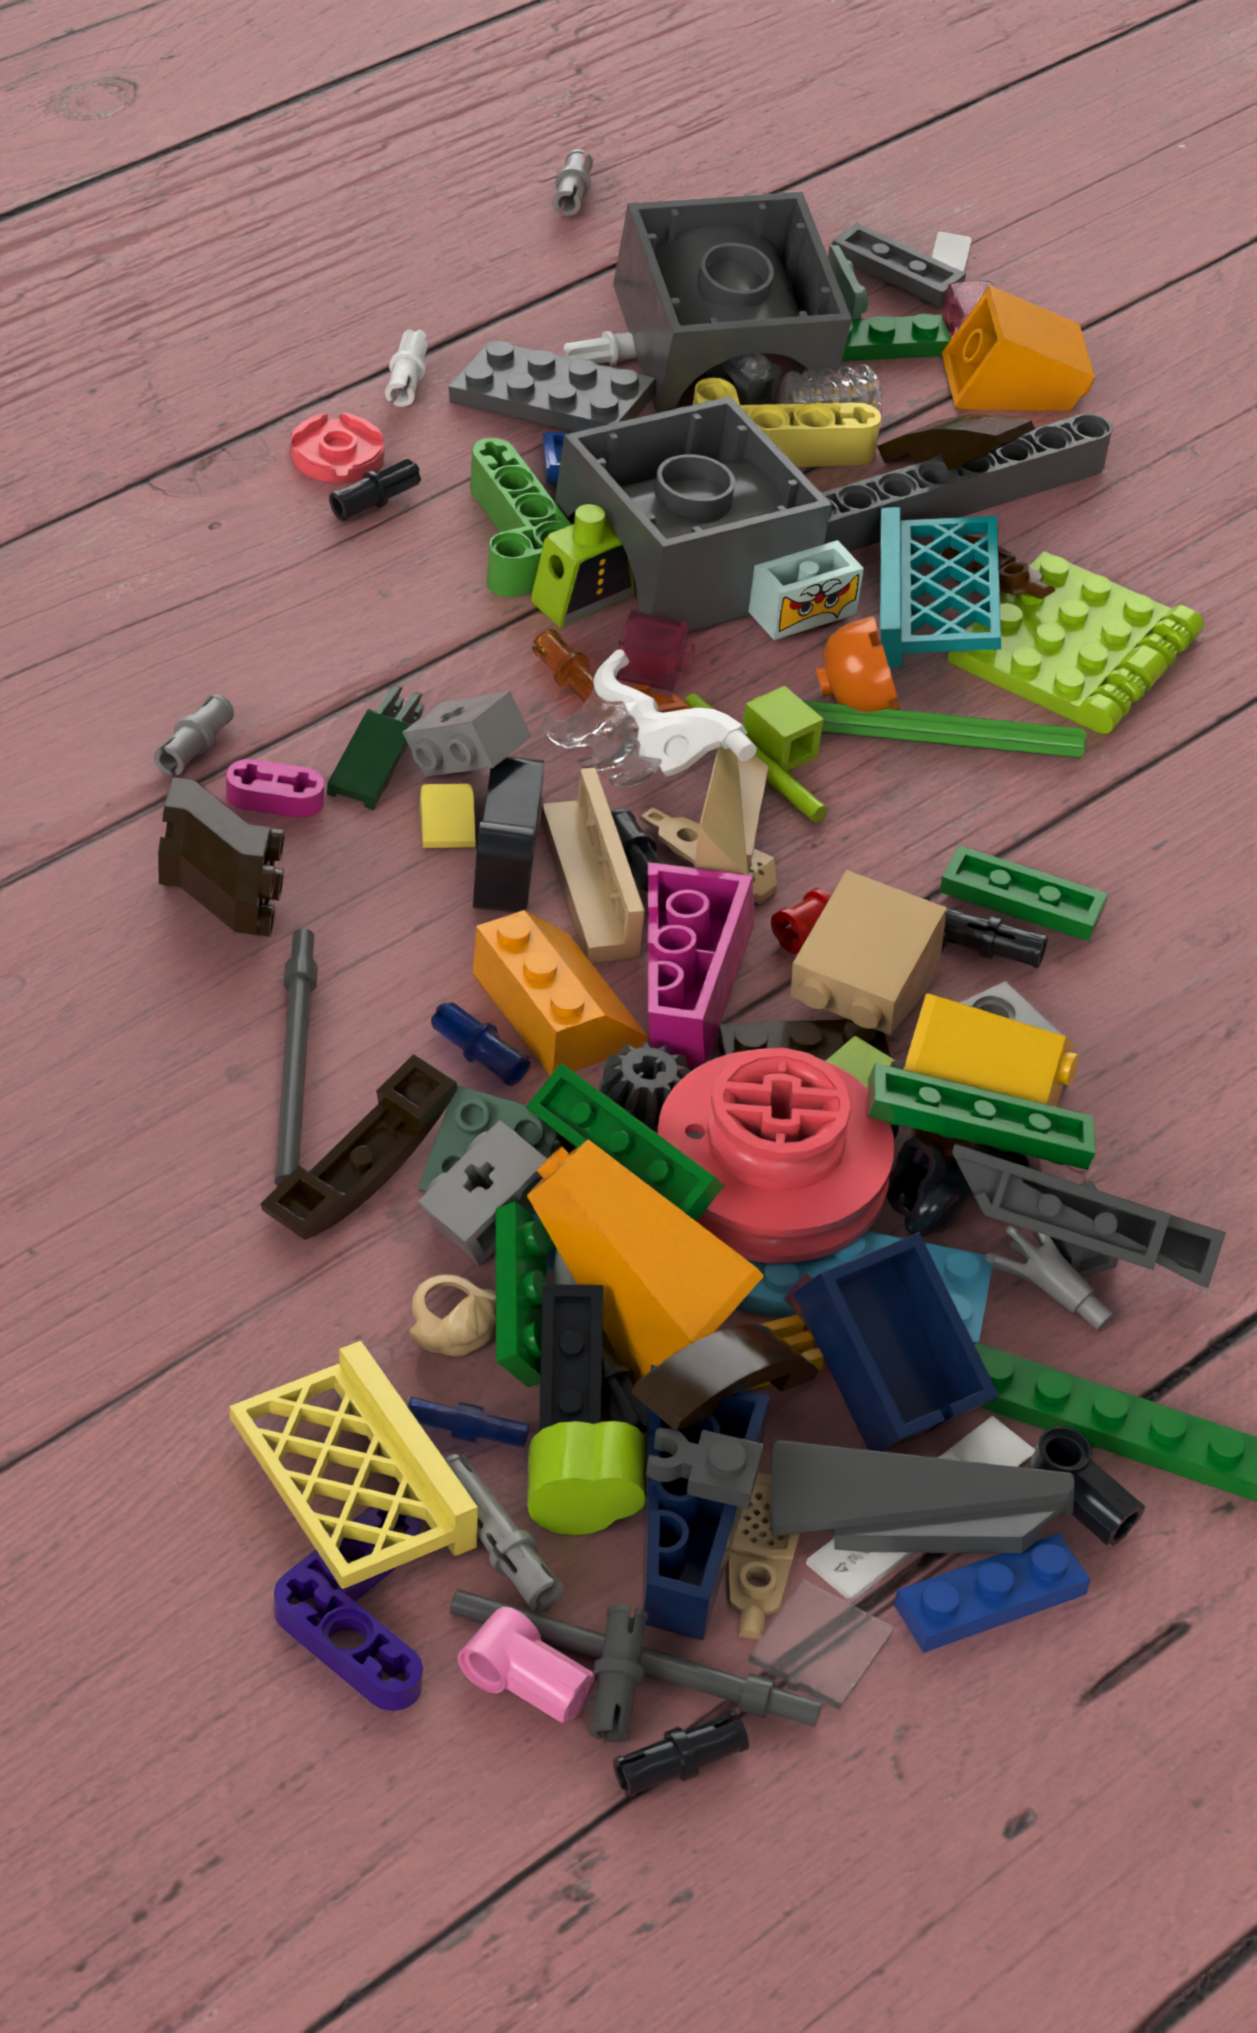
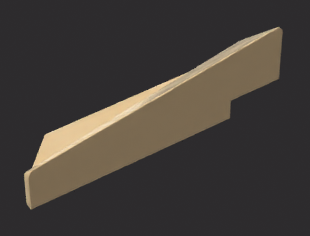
(731, 813)

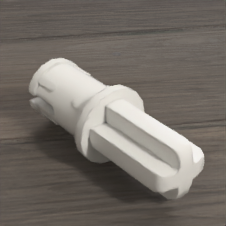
(608, 348)
(407, 368)

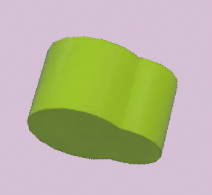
(585, 1476)

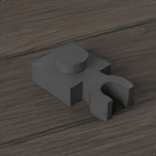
(717, 1467)

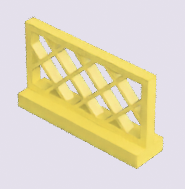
(404, 1451)

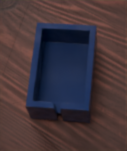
(895, 1344)

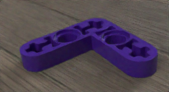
(339, 1611)

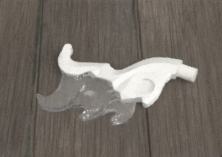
(633, 735)

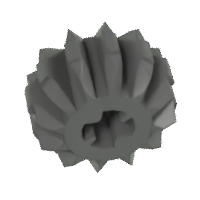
(642, 1079)

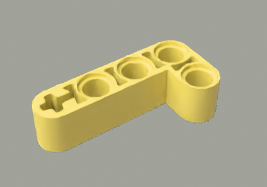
(809, 432)

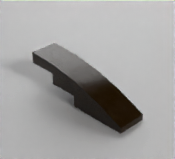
(957, 439)

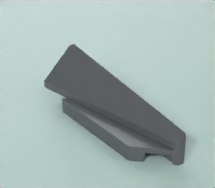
(1090, 1217)
(912, 1500)

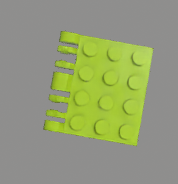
(1083, 646)

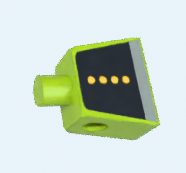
(582, 569)

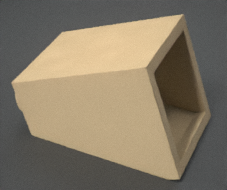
(870, 953)

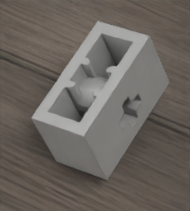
(467, 734)
(458, 1198)

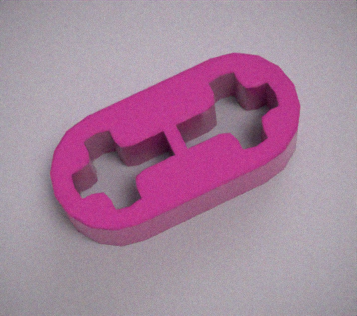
(275, 788)

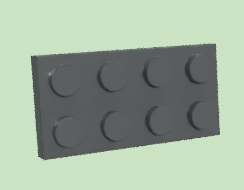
(550, 388)

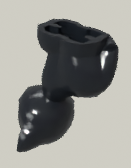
(932, 1186)

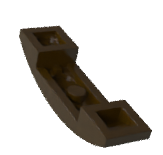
(367, 1155)
(726, 1362)

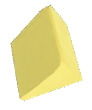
(447, 816)

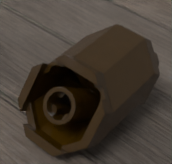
(220, 858)

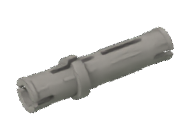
(510, 1549)

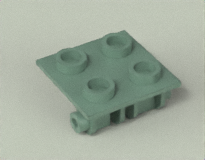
(475, 1113)

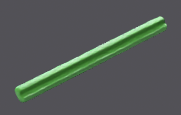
(952, 730)

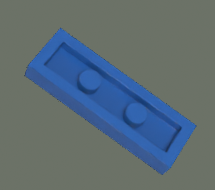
(991, 1593)

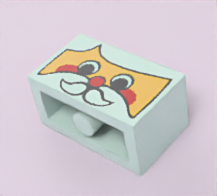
(805, 589)

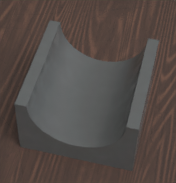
(724, 284)
(694, 505)

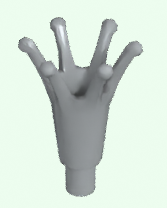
(1053, 1275)

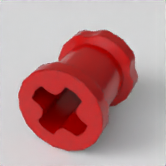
(795, 924)

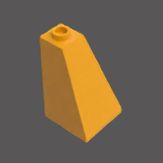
(657, 1266)

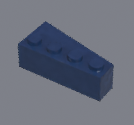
(689, 1535)

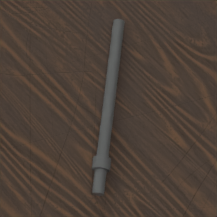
(300, 981)
(755, 1694)

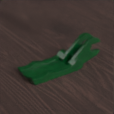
(375, 749)

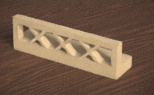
(595, 872)

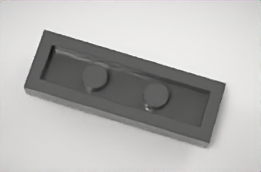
(898, 264)

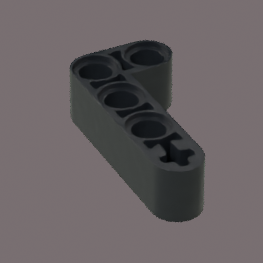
(508, 835)

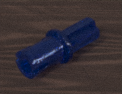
(481, 1043)

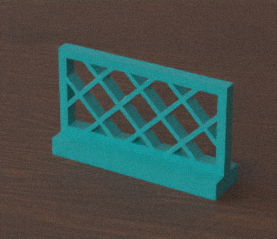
(903, 615)

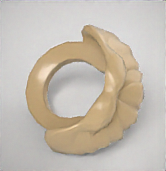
(464, 1328)

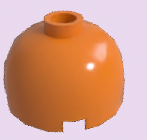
(857, 668)

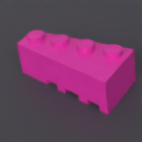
(694, 953)

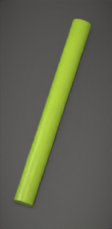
(779, 778)

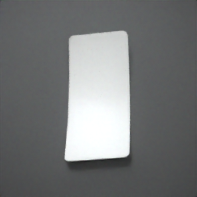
(952, 249)

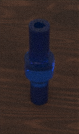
(469, 1422)

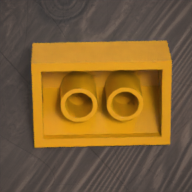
(551, 992)

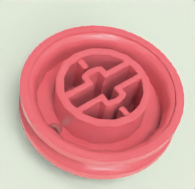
(789, 1146)

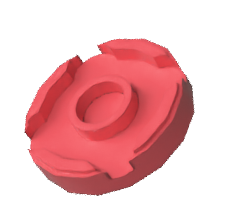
(337, 448)

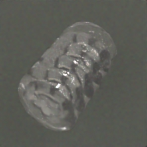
(832, 387)

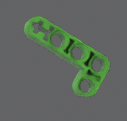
(519, 511)

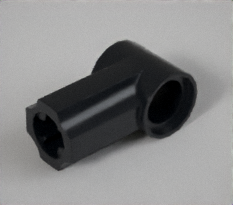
(1098, 1498)

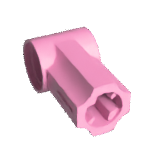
(512, 1656)

